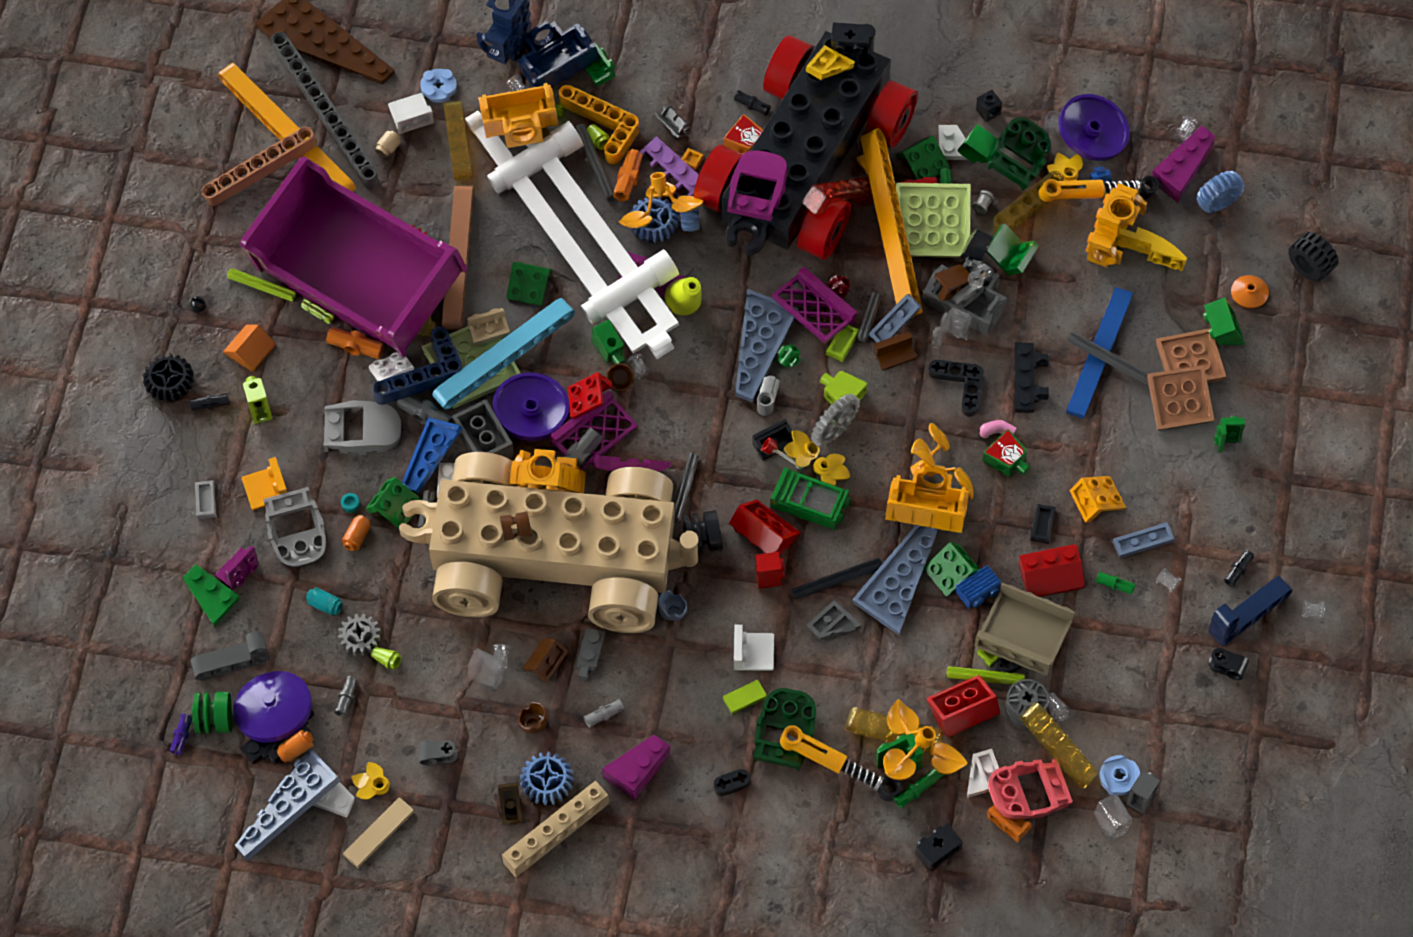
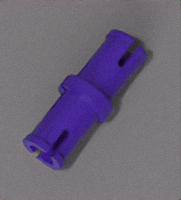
(181, 734)

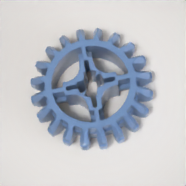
(1220, 191)
(656, 229)
(531, 776)

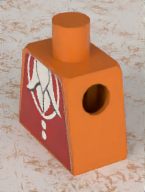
(742, 135)

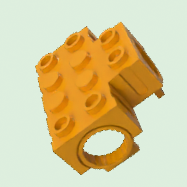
(519, 114)
(1115, 214)
(558, 478)
(926, 502)

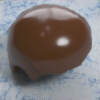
(621, 377)
(533, 718)

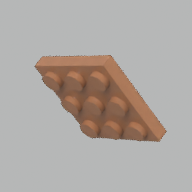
(1192, 350)
(1180, 397)

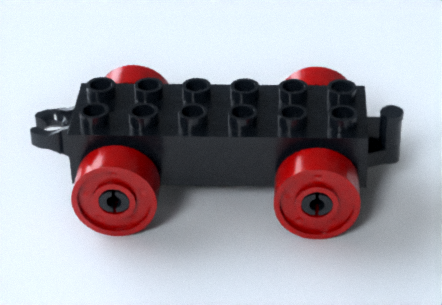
(813, 135)

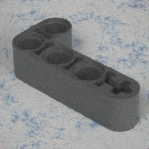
(232, 658)

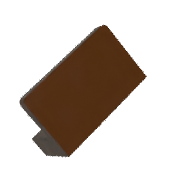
(952, 280)
(895, 351)
(546, 658)

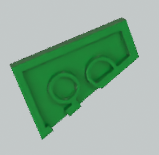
(210, 593)

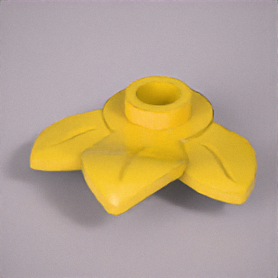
(1066, 166)
(799, 449)
(834, 468)
(368, 782)

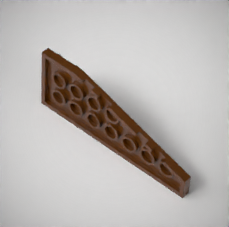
(323, 39)

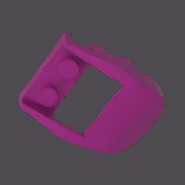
(763, 166)
(614, 463)

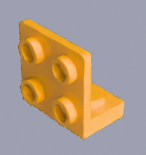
(264, 484)
(1096, 495)

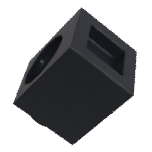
(989, 105)

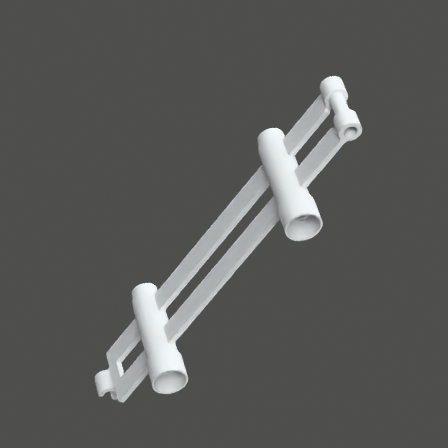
(605, 300)

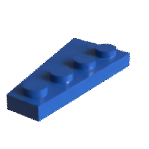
(429, 452)

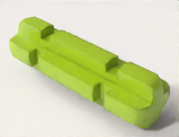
(317, 311)

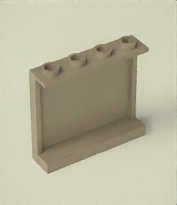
(1025, 629)

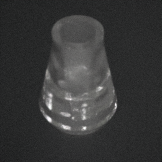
(1058, 708)

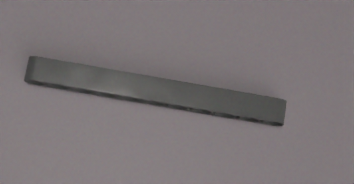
(326, 116)

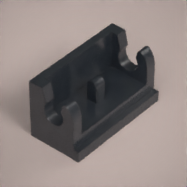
(779, 432)

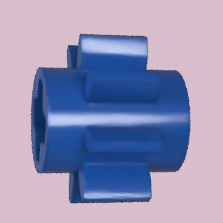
(1101, 174)

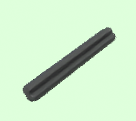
(685, 485)

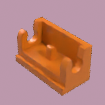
(1013, 827)

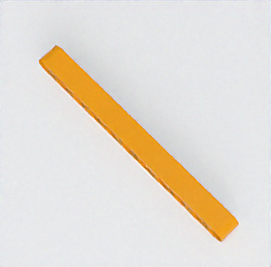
(276, 119)
(889, 216)

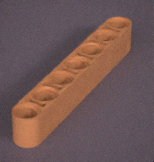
(263, 158)

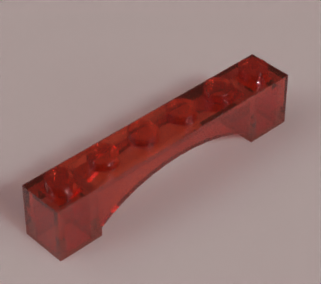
(827, 194)

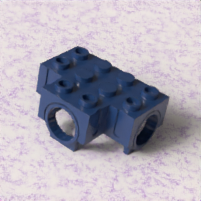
(507, 31)
(557, 54)

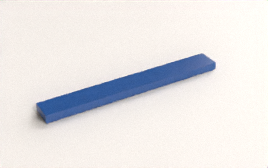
(1094, 366)

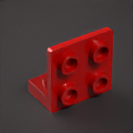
(587, 394)

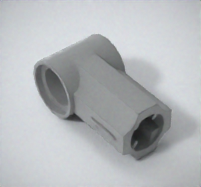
(767, 395)

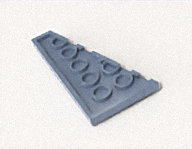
(762, 337)
(893, 585)
(292, 797)

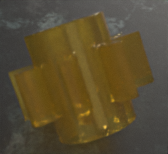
(427, 327)

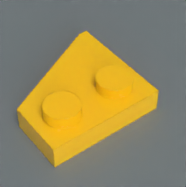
(828, 63)

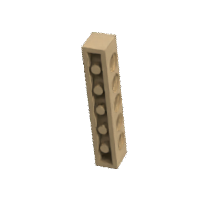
(555, 829)

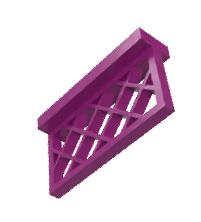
(824, 297)
(574, 425)

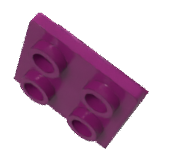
(238, 567)

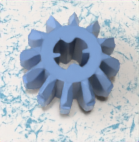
(690, 220)

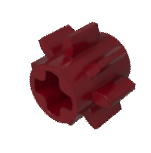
(839, 285)

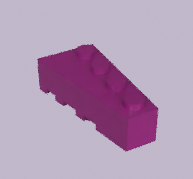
(1183, 163)

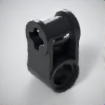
(1231, 664)

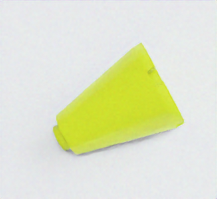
(684, 296)

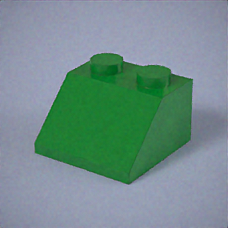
(1223, 323)

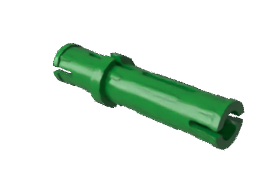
(914, 791)

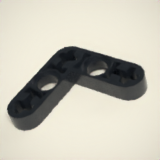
(969, 381)

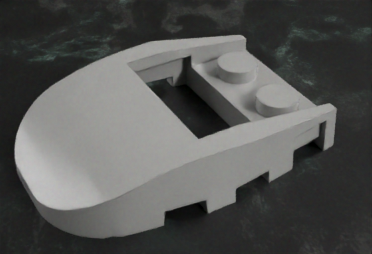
(380, 428)
(301, 547)

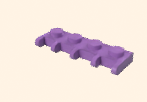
(671, 164)

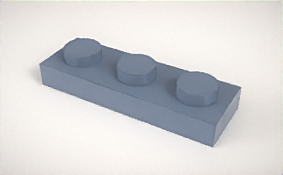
(895, 319)
(1143, 540)

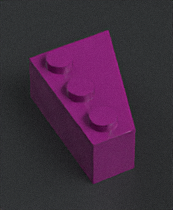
(637, 766)

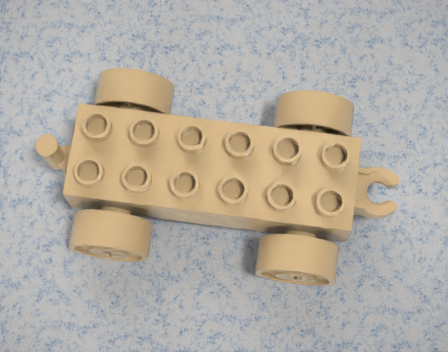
(609, 541)

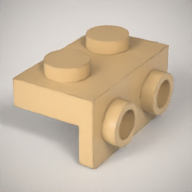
(488, 326)

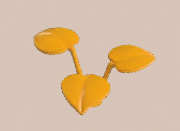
(659, 188)
(922, 450)
(898, 765)

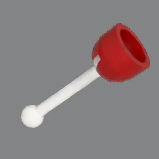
(771, 447)

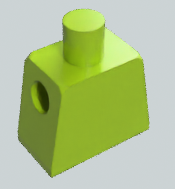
(841, 385)
(255, 392)

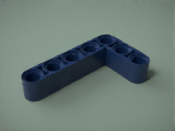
(424, 373)
(1230, 623)

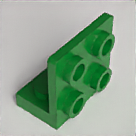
(924, 158)
(1010, 251)
(528, 283)
(390, 501)
(950, 567)
(904, 743)

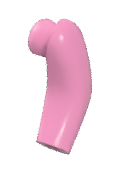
(995, 426)

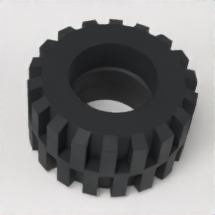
(1313, 256)

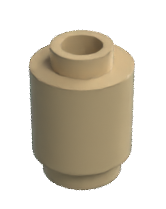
(387, 144)

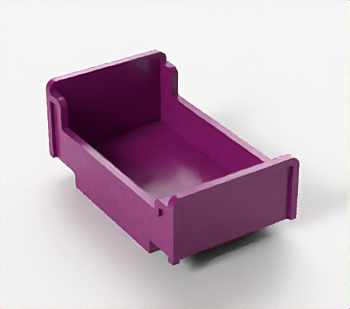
(351, 256)

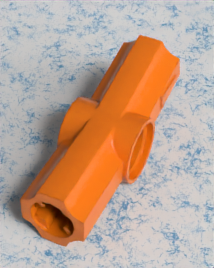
(628, 175)

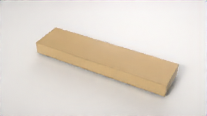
(378, 832)

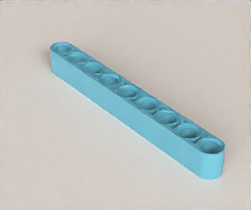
(503, 353)

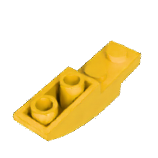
(1157, 248)

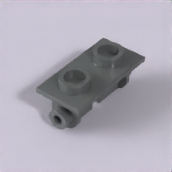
(678, 127)

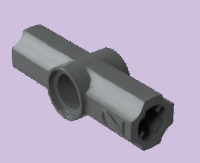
(422, 410)
(583, 449)

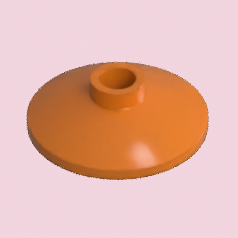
(1250, 298)

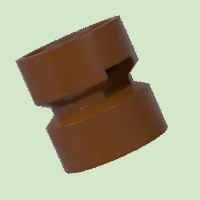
(522, 522)

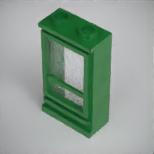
(810, 499)

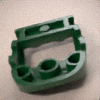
(1027, 142)
(783, 709)

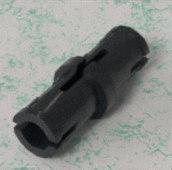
(752, 102)
(209, 401)
(1238, 568)

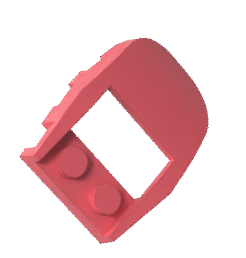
(1010, 798)

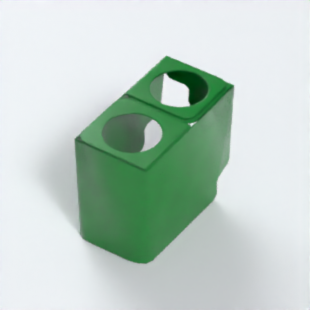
(978, 145)

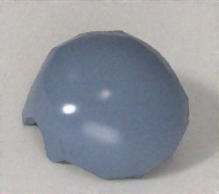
(671, 606)

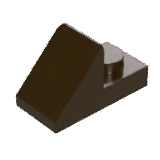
(510, 803)

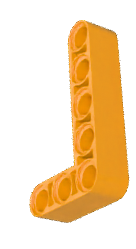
(605, 118)

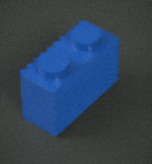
(978, 587)

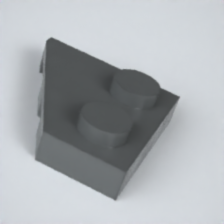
(832, 622)

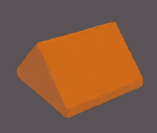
(250, 347)

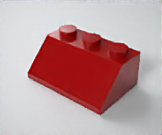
(763, 527)
(1052, 571)
(963, 705)

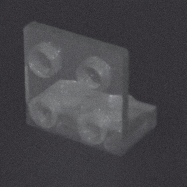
(955, 322)

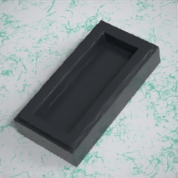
(1042, 523)

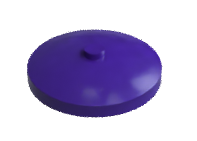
(1093, 127)
(531, 406)
(272, 706)

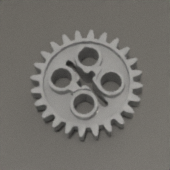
(835, 420)

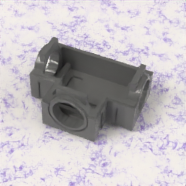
(984, 309)

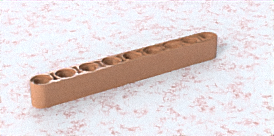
(460, 239)

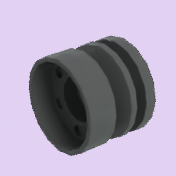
(1016, 700)

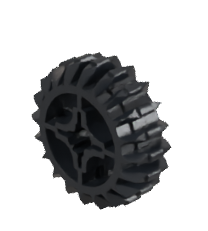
(175, 385)

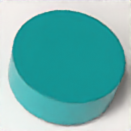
(350, 503)

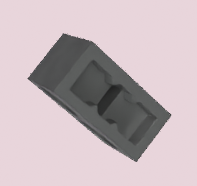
(1143, 791)

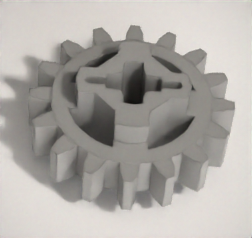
(349, 634)

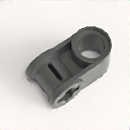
(435, 752)

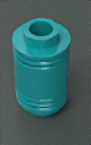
(324, 601)

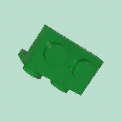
(602, 69)
(1229, 430)

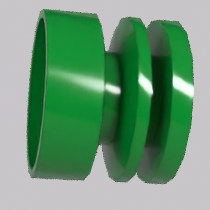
(209, 713)

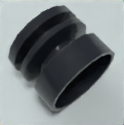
(706, 530)

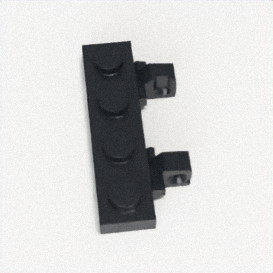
(1024, 364)
(256, 750)

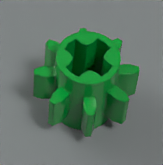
(789, 356)

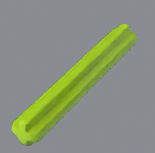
(261, 284)
(986, 675)

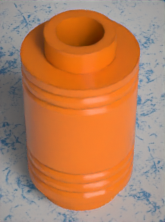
(356, 533)
(295, 746)

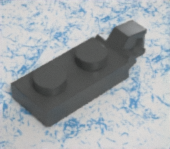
(590, 652)

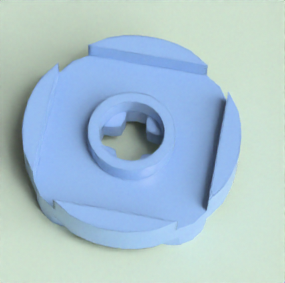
(436, 76)
(1108, 773)

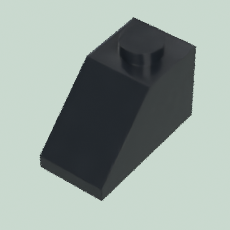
(976, 246)

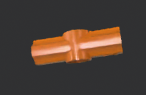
(355, 343)

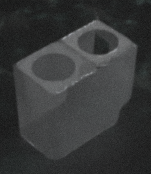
(483, 669)
(1111, 815)

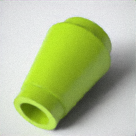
(598, 136)
(388, 658)

